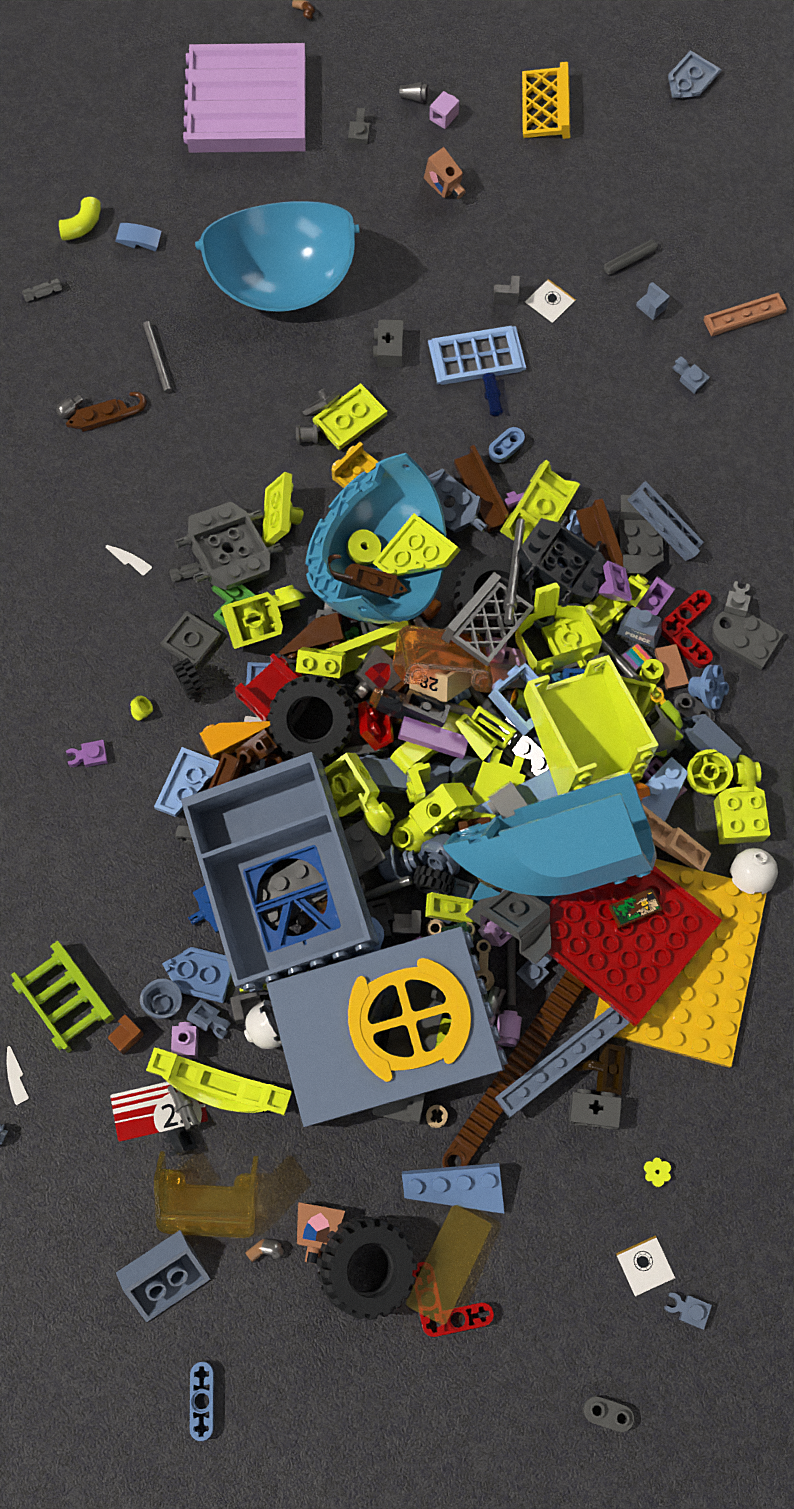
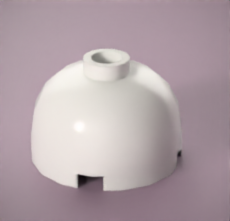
(754, 871)
(262, 1027)

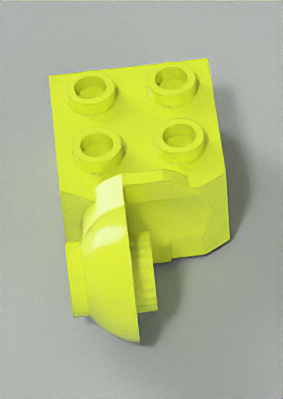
(259, 615)
(356, 791)
(742, 809)
(433, 815)

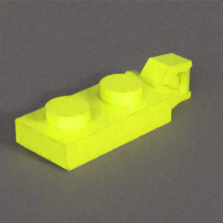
(448, 907)

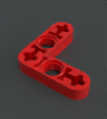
(681, 630)
(448, 1328)

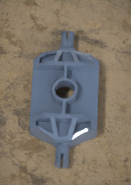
(466, 503)

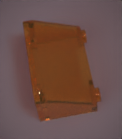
(423, 648)

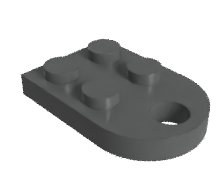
(746, 638)

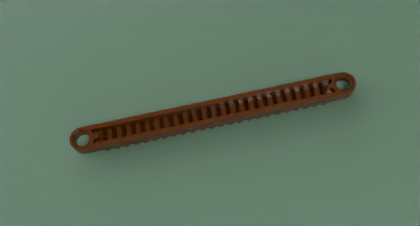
(518, 1064)

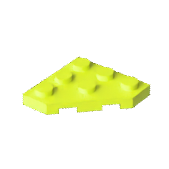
(416, 549)

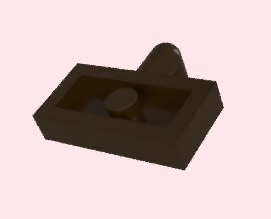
(609, 1068)

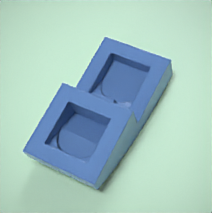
(140, 235)

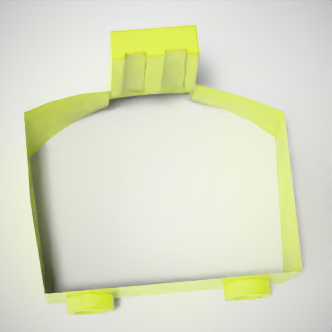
(547, 605)

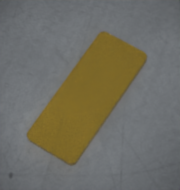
(448, 1264)

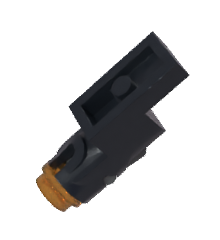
(412, 705)

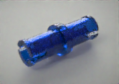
(492, 394)

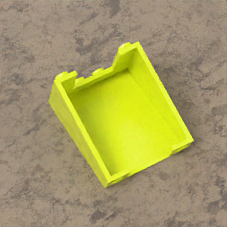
(589, 727)

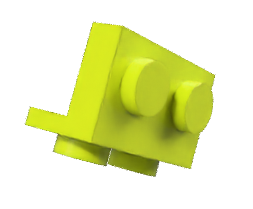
(416, 775)

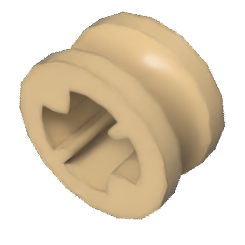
(429, 1115)

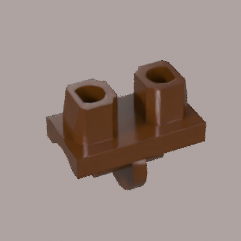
(256, 748)

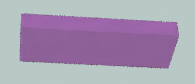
(433, 737)

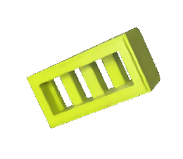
(477, 737)

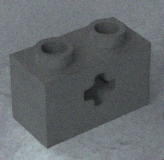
(390, 341)
(606, 1118)

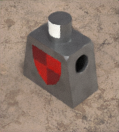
(374, 672)

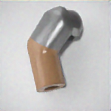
(267, 1247)

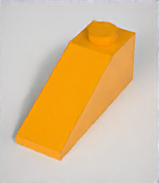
(229, 736)

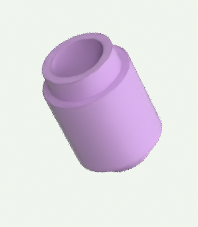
(509, 1028)

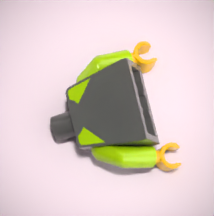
(665, 726)

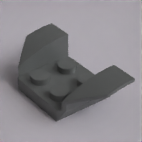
(638, 540)
(520, 916)

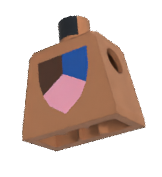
(444, 174)
(314, 1226)

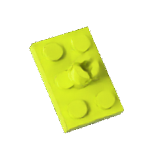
(279, 510)

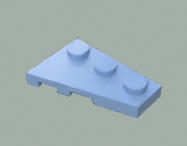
(186, 778)
(665, 788)

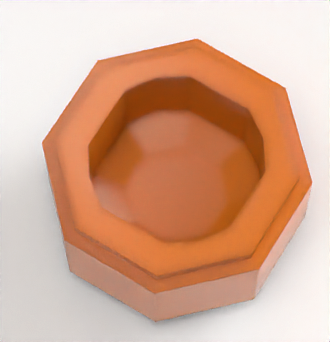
(432, 609)

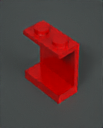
(262, 689)

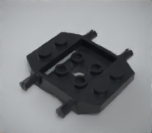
(570, 552)

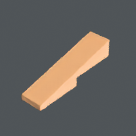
(677, 842)

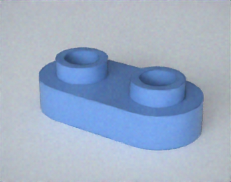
(505, 446)

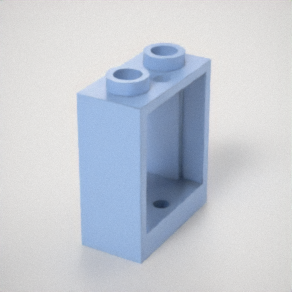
(526, 675)

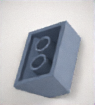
(162, 1276)

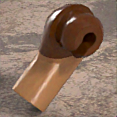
(306, 6)

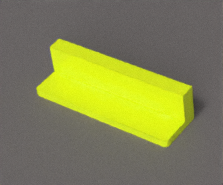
(359, 647)

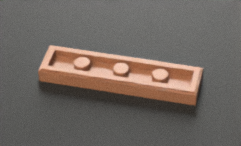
(744, 314)

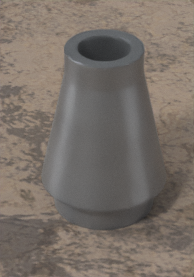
(415, 91)

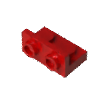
(375, 727)

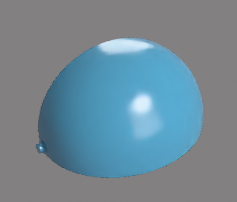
(280, 253)

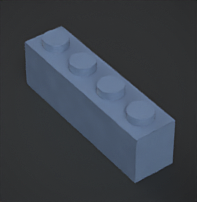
(392, 779)

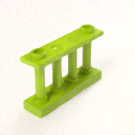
(71, 976)

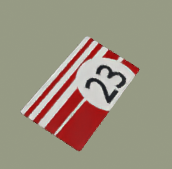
(149, 1111)

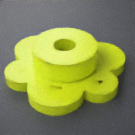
(663, 1168)

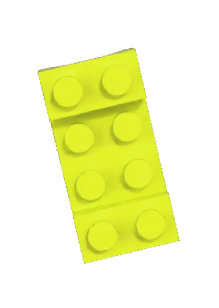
(544, 498)

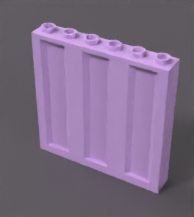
(245, 98)

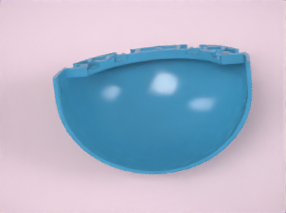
(381, 504)

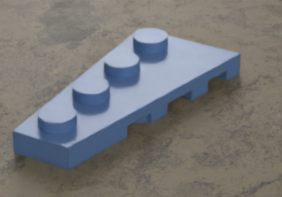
(463, 1186)

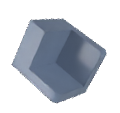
(654, 301)

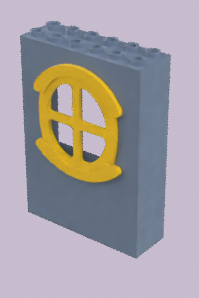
(332, 1044)

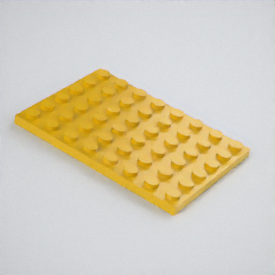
(706, 1000)

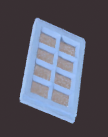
(476, 354)

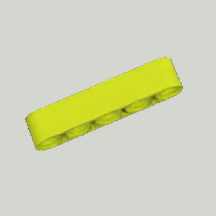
(411, 753)

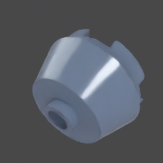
(435, 856)

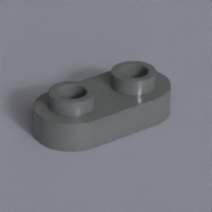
(608, 1414)

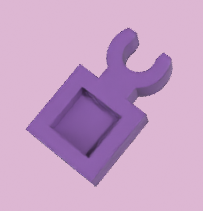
(91, 754)

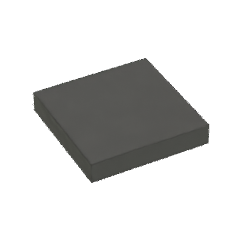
(191, 639)

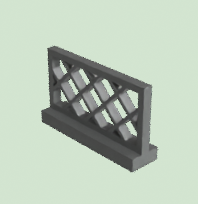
(471, 612)

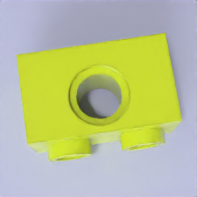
(320, 662)

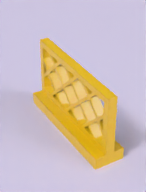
(562, 104)

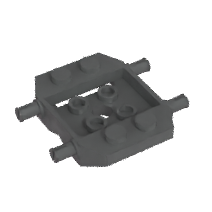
(225, 569)

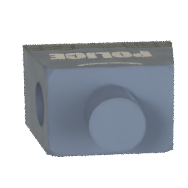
(640, 627)

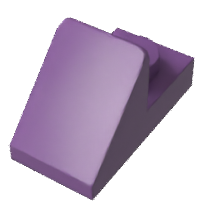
(616, 583)
(656, 596)

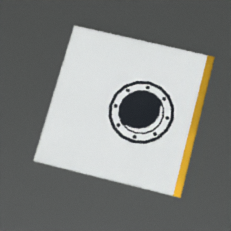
(550, 300)
(645, 1265)

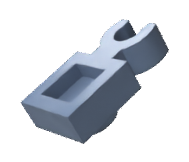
(692, 1310)

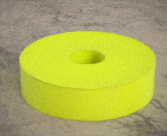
(365, 538)

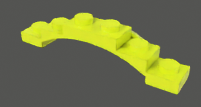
(216, 1086)

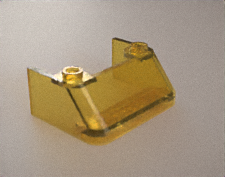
(205, 1208)

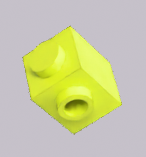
(638, 588)

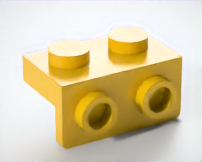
(352, 465)

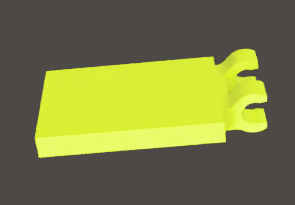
(494, 776)

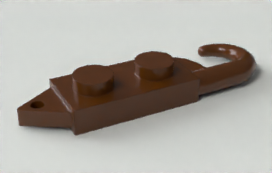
(105, 413)
(368, 579)

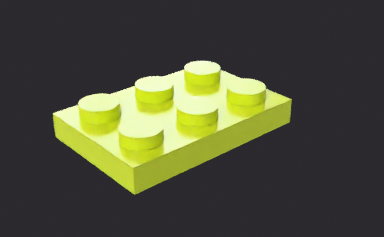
(350, 416)

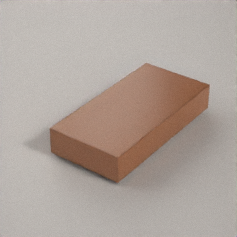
(674, 672)

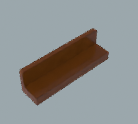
(478, 481)
(597, 527)

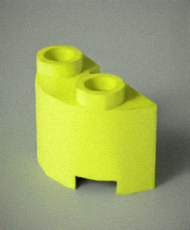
(605, 612)

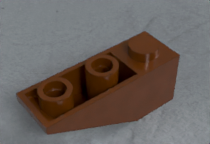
(319, 633)

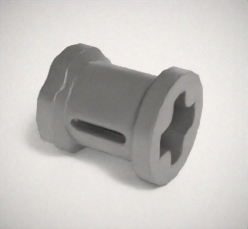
(306, 434)

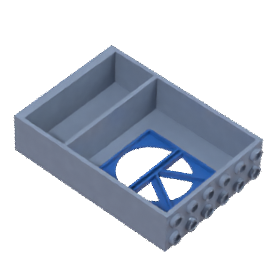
(247, 829)

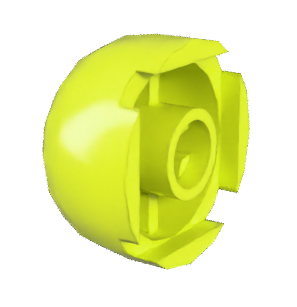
(709, 772)

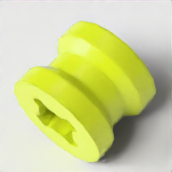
(646, 671)

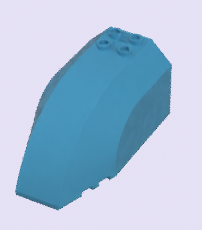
(562, 842)

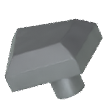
(326, 400)

